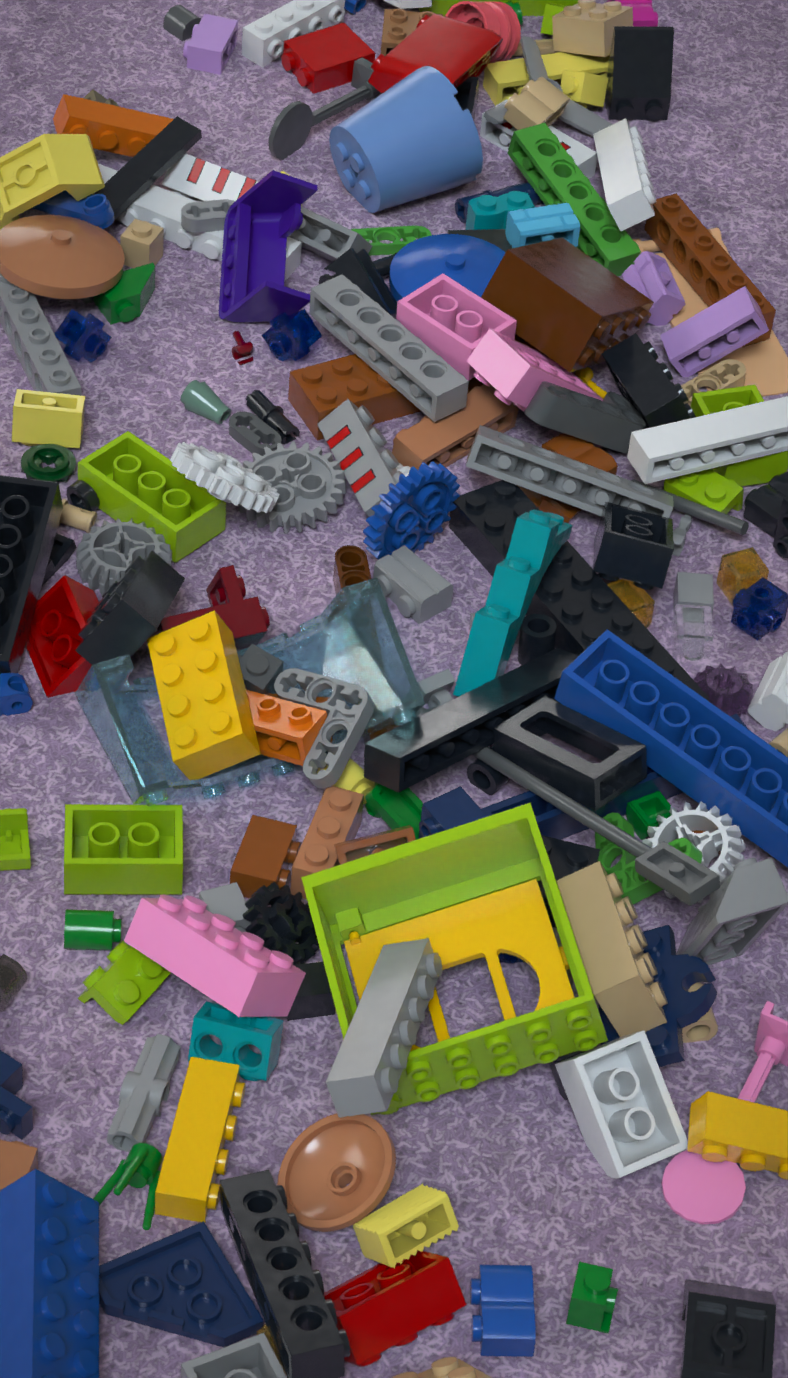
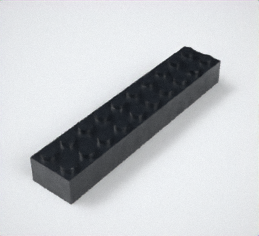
(569, 588)

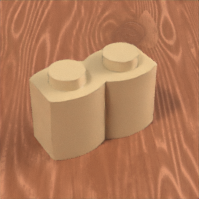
(536, 104)

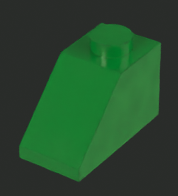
(128, 296)

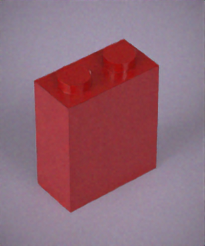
(325, 57)

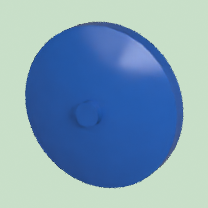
(458, 256)

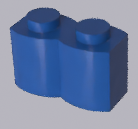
(505, 1310)

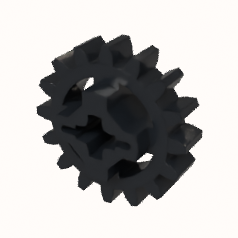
(283, 922)

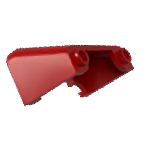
(441, 43)

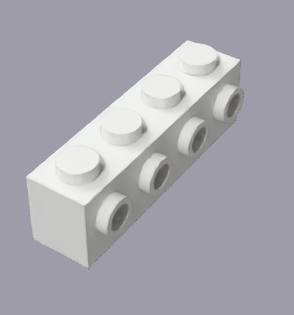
(265, 37)

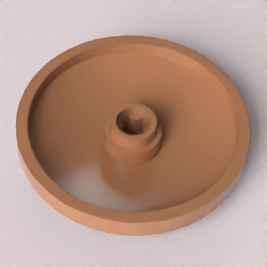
(60, 257)

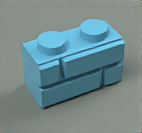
(542, 224)

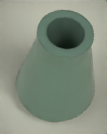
(204, 402)

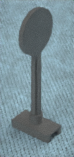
(297, 118)

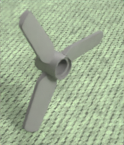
(573, 114)

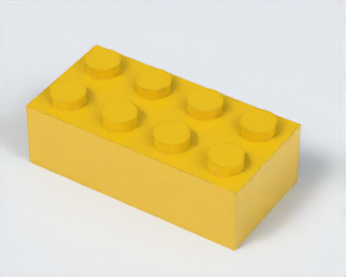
(203, 696)

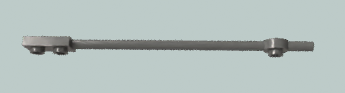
(661, 865)

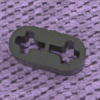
(251, 437)

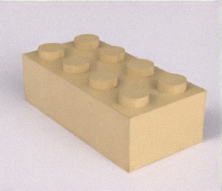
(613, 950)

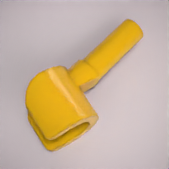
(586, 376)

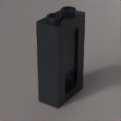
(585, 782)

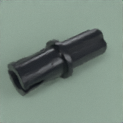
(272, 415)

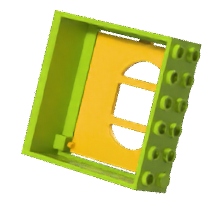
(473, 899)

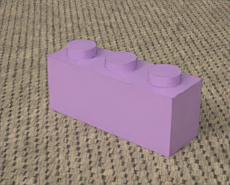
(714, 332)

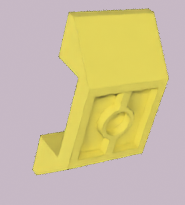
(46, 169)

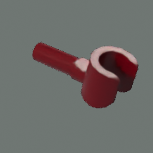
(242, 349)

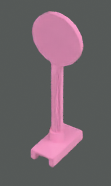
(715, 1190)

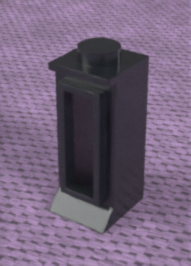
(363, 273)

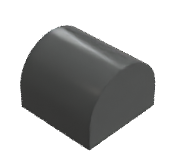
(180, 22)

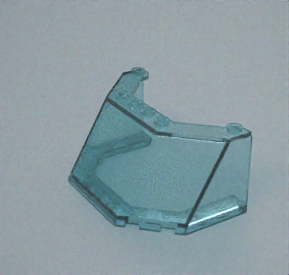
(347, 642)

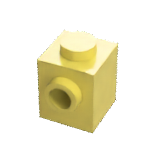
(584, 87)

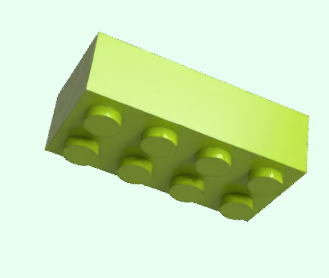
(144, 486)

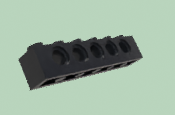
(282, 1277)

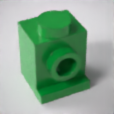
(592, 1298)

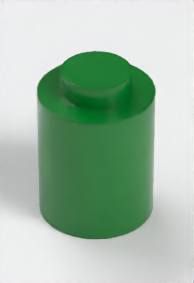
(91, 930)

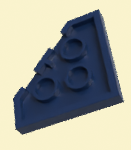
(180, 1288)

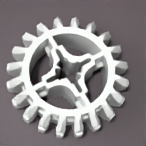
(719, 836)

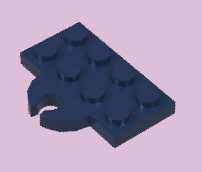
(676, 977)

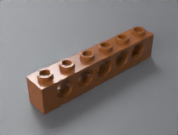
(701, 257)

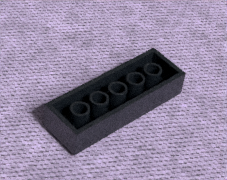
(27, 533)

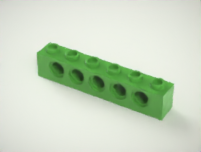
(560, 181)

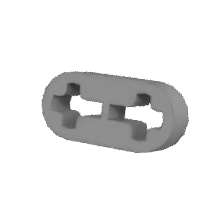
(205, 215)

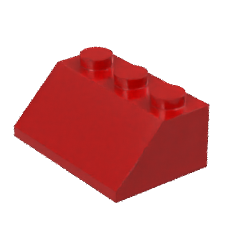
(55, 636)
(393, 1304)

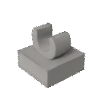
(436, 688)

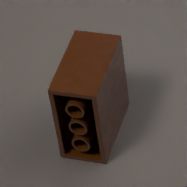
(566, 302)

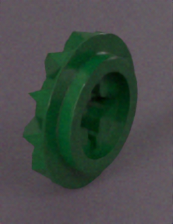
(48, 453)

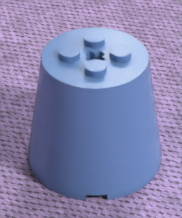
(407, 143)

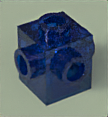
(291, 335)
(82, 336)
(759, 608)

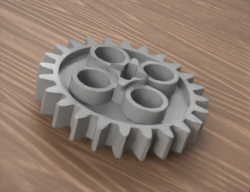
(306, 483)

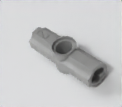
(144, 1092)

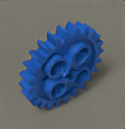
(412, 510)

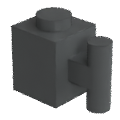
(260, 670)

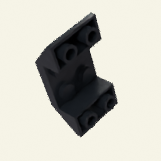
(727, 1331)

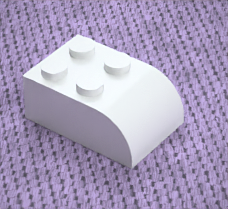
(622, 1105)

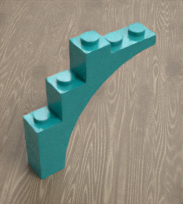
(514, 583)

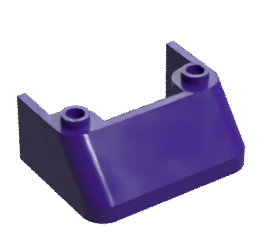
(256, 250)

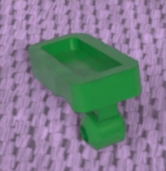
(394, 807)

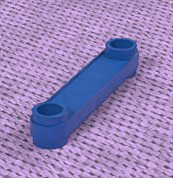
(92, 209)

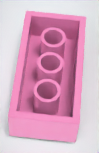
(519, 370)
(215, 956)

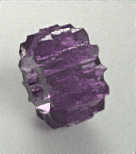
(726, 689)

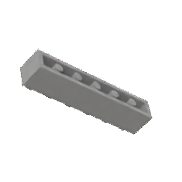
(384, 1028)

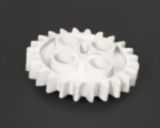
(224, 477)

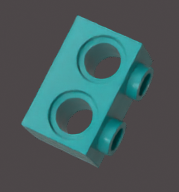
(235, 1036)

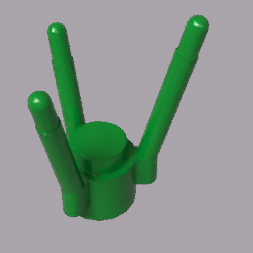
(136, 1170)

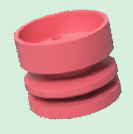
(492, 16)

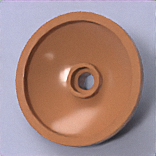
(327, 1160)

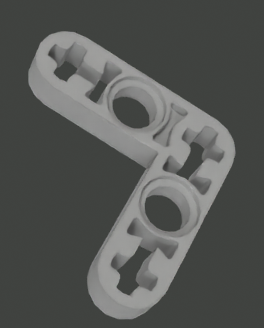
(338, 718)

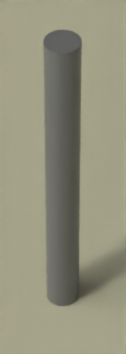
(705, 513)

